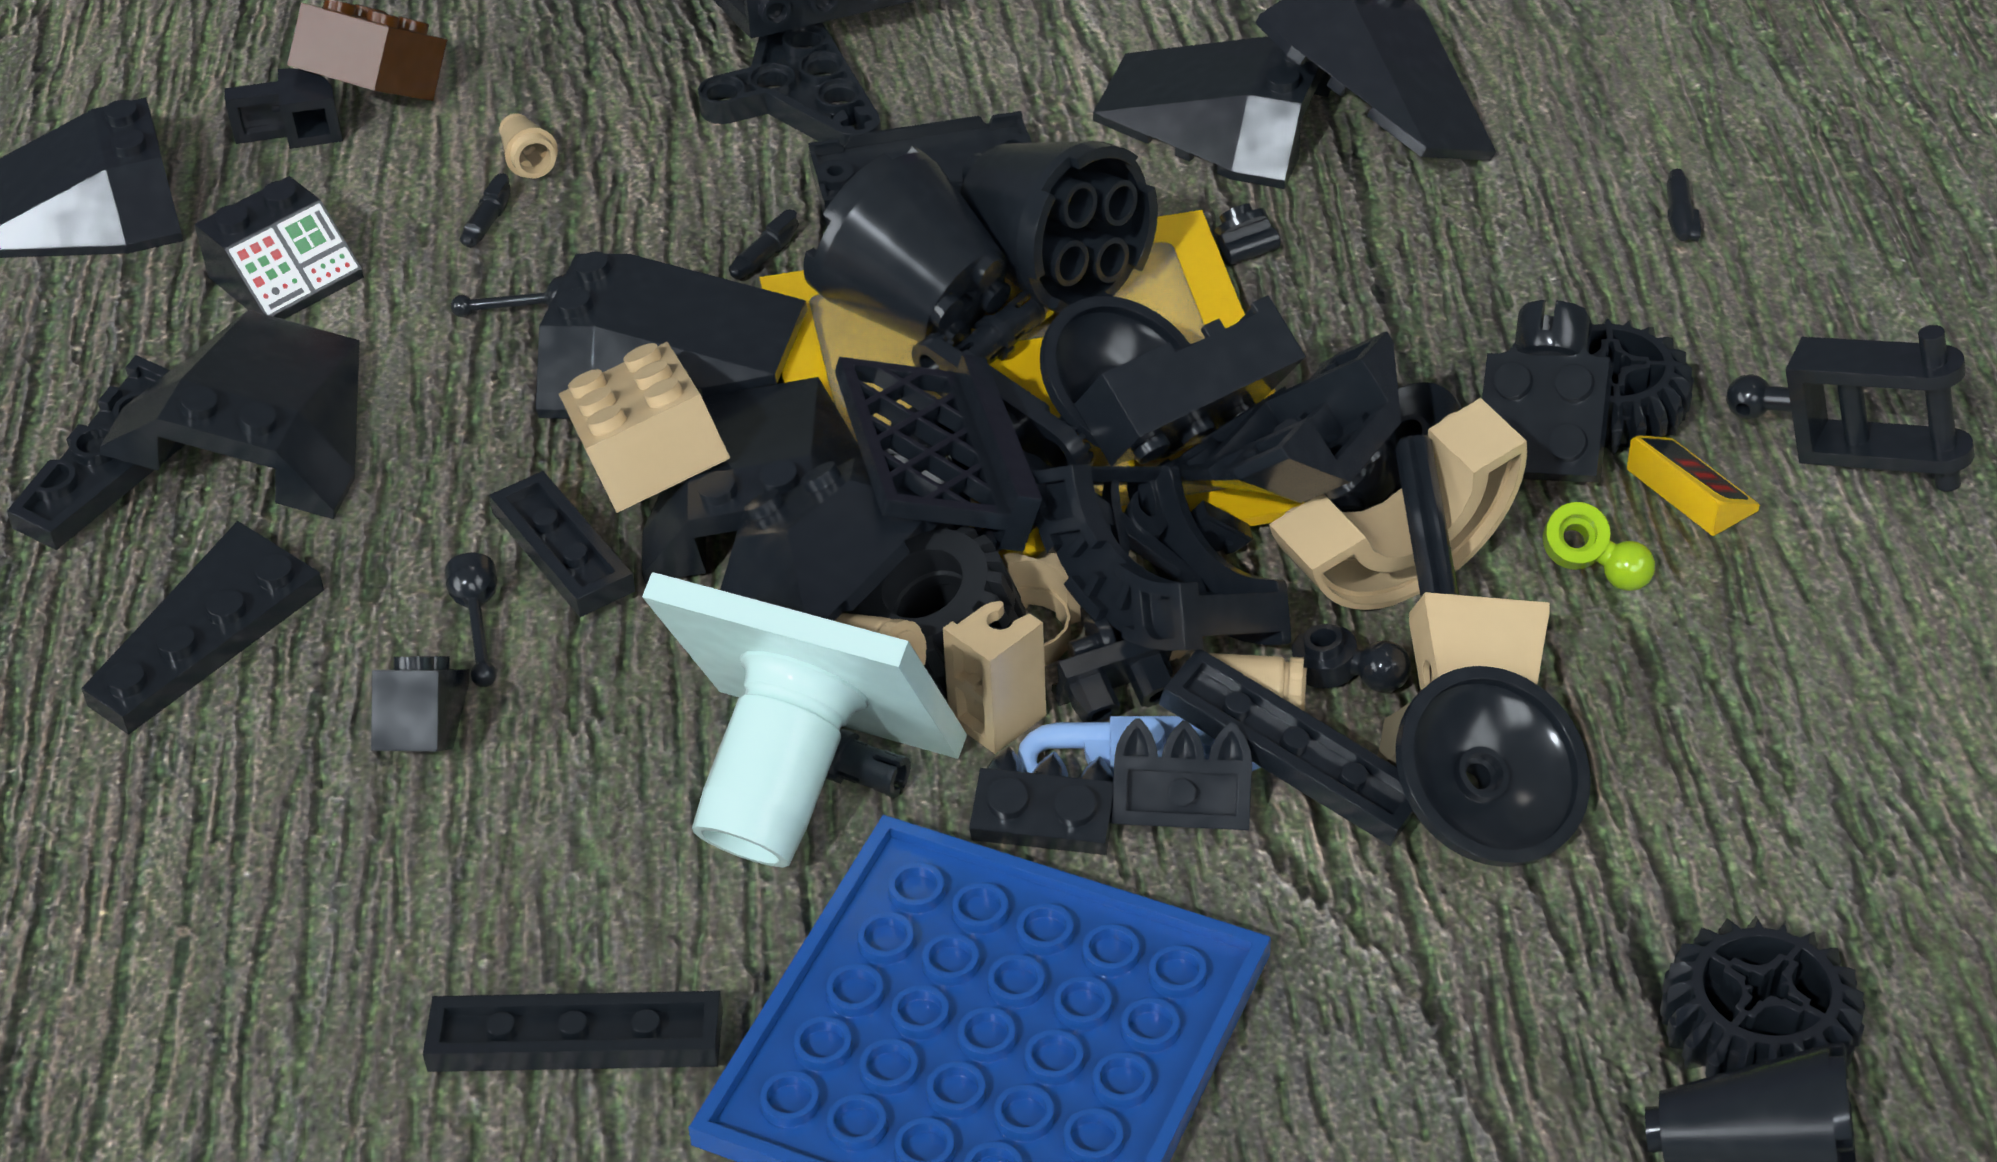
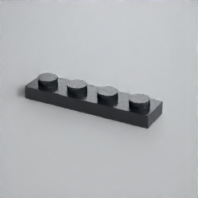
(1291, 744)
(573, 1031)

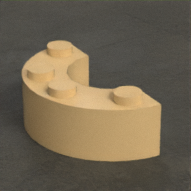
(1368, 555)

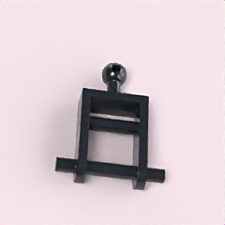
(1854, 440)

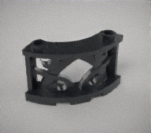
(1195, 586)

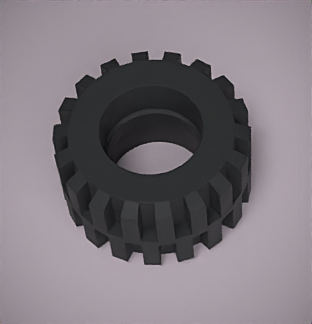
(948, 571)

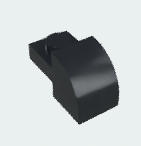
(293, 107)

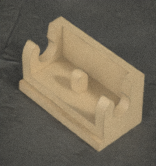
(995, 675)

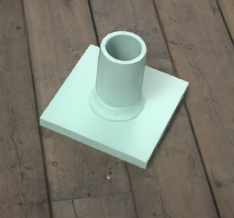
(795, 691)

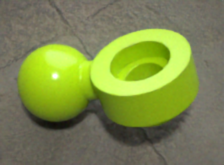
(1625, 564)

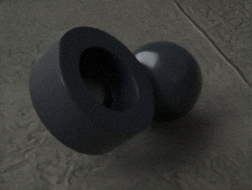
(1334, 659)

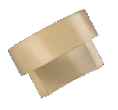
(1042, 584)

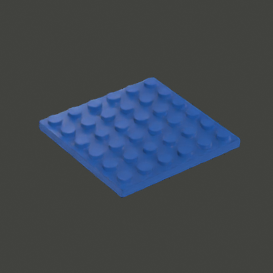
(982, 1018)

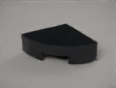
(1221, 528)

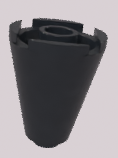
(1760, 1113)

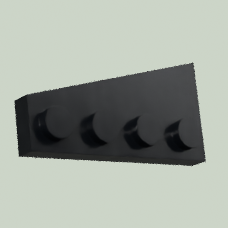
(203, 623)

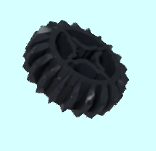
(1648, 382)
(1757, 997)

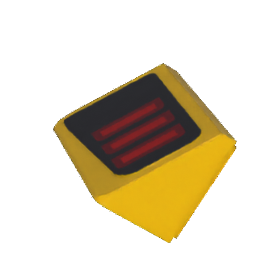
(1689, 483)

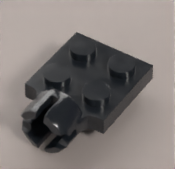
(1553, 392)

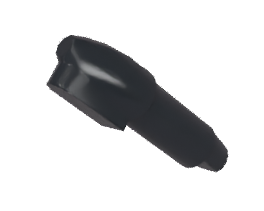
(489, 208)
(1681, 214)
(771, 241)

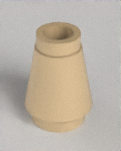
(527, 146)

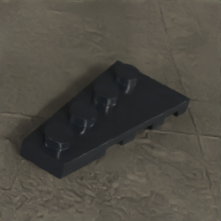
(82, 482)

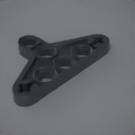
(802, 97)

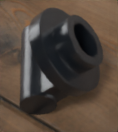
(1245, 234)

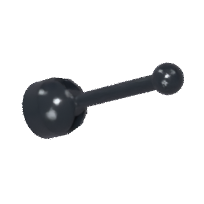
(463, 305)
(472, 583)

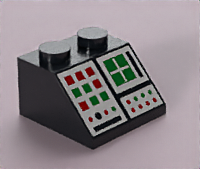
(277, 250)

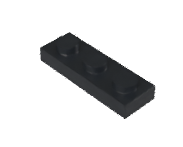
(562, 543)

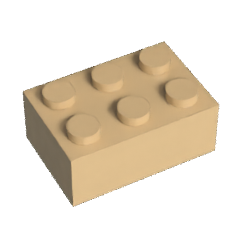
(643, 424)

